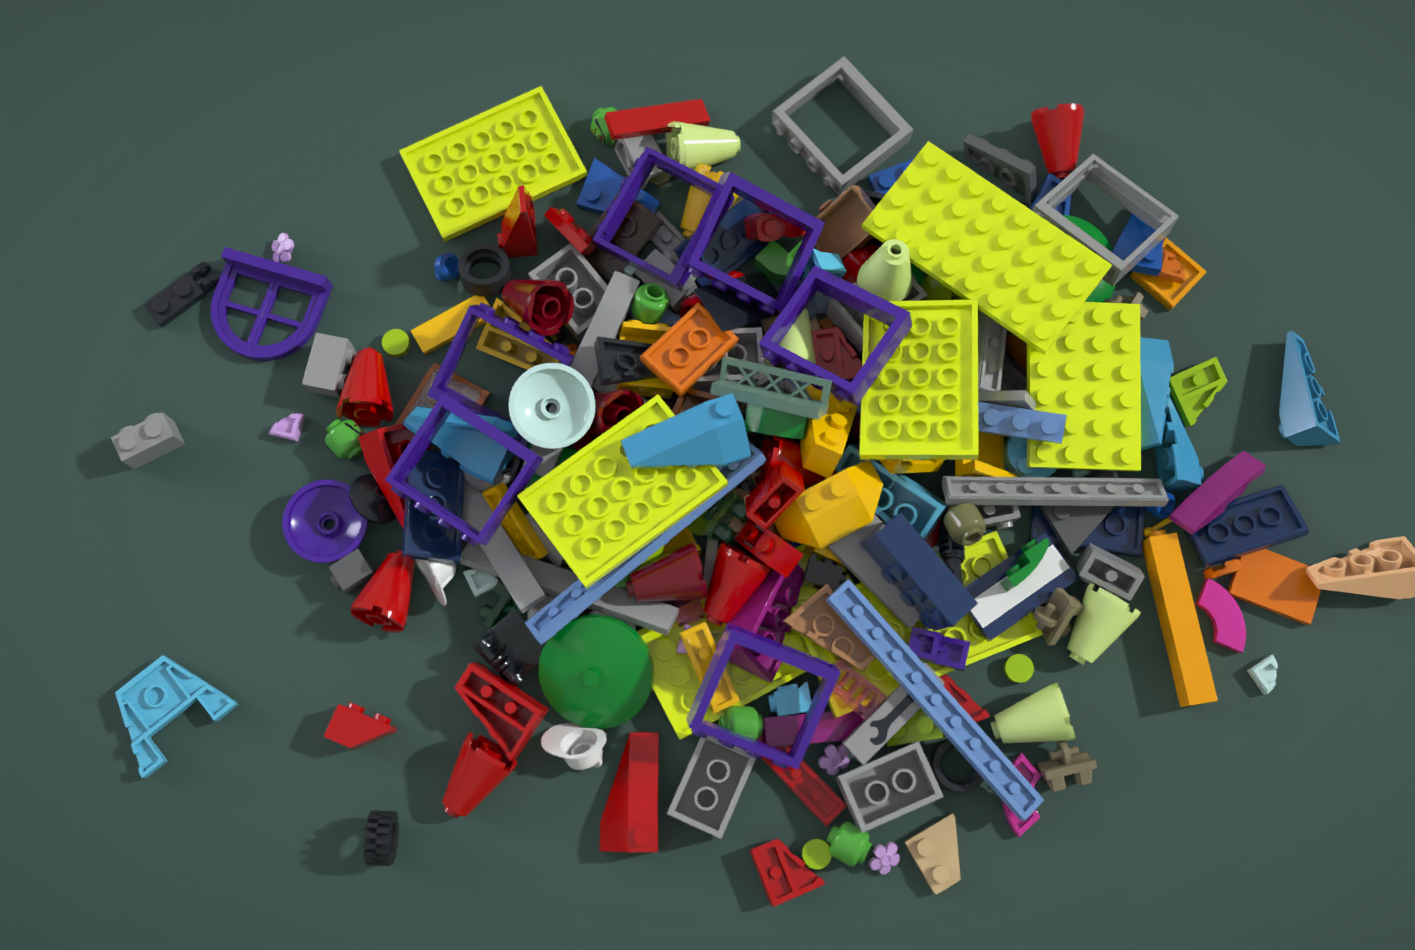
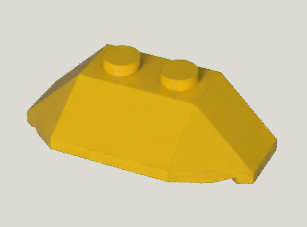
(832, 507)

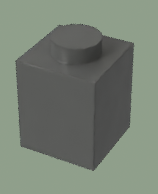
(351, 572)

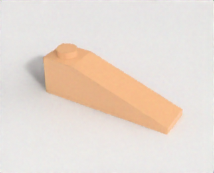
(1380, 570)

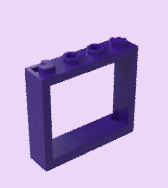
(629, 190)
(776, 206)
(855, 297)
(460, 342)
(419, 444)
(737, 635)

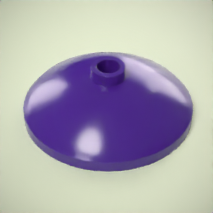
(307, 518)

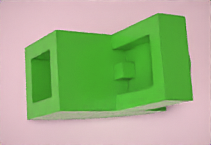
(775, 261)

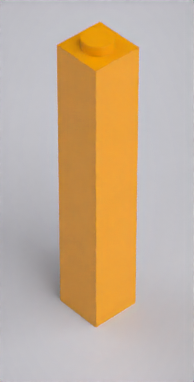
(1178, 619)

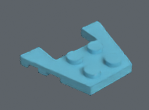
(159, 697)

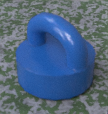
(446, 267)
(1163, 512)

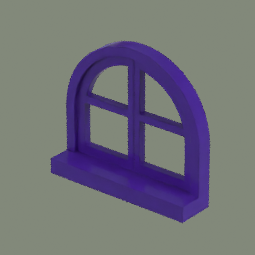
(278, 277)

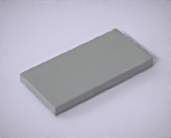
(867, 571)

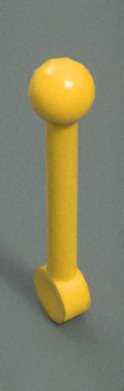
(1147, 530)

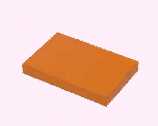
(688, 349)
(1276, 585)

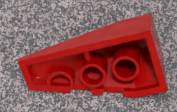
(381, 452)

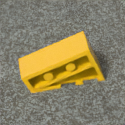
(509, 348)
(827, 435)

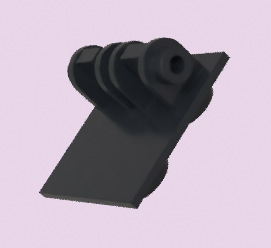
(510, 648)

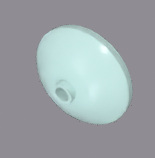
(554, 385)

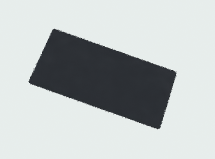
(731, 312)

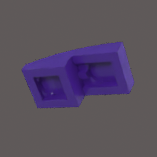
(939, 649)

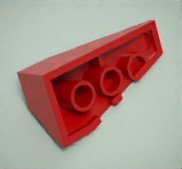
(519, 226)
(632, 806)

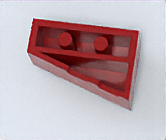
(501, 707)

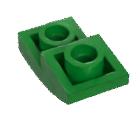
(775, 422)
(1027, 561)

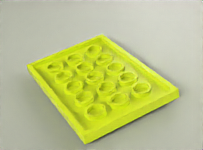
(478, 164)
(1095, 382)
(929, 387)
(605, 510)

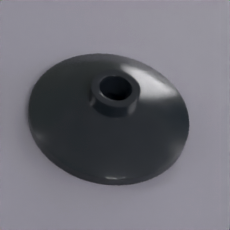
(370, 501)

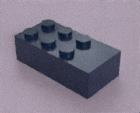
(918, 573)

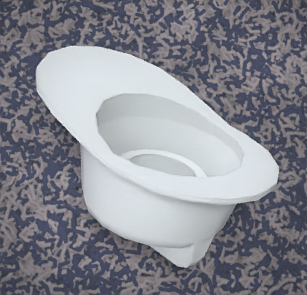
(438, 576)
(575, 744)

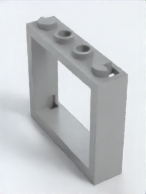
(869, 99)
(1123, 192)

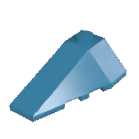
(1155, 369)
(1301, 410)
(699, 436)
(467, 445)
(1176, 456)

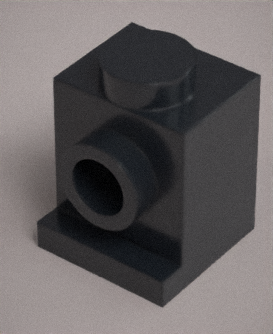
(822, 573)

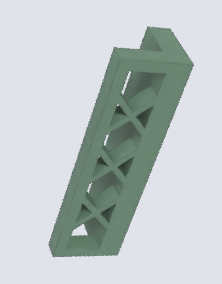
(769, 398)

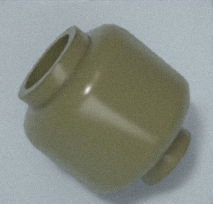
(964, 524)

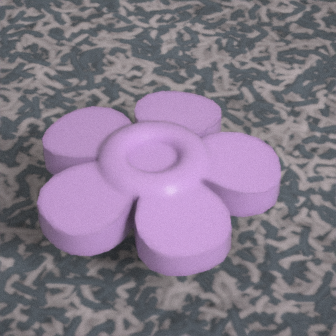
(282, 248)
(834, 758)
(884, 857)

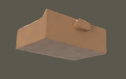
(844, 221)

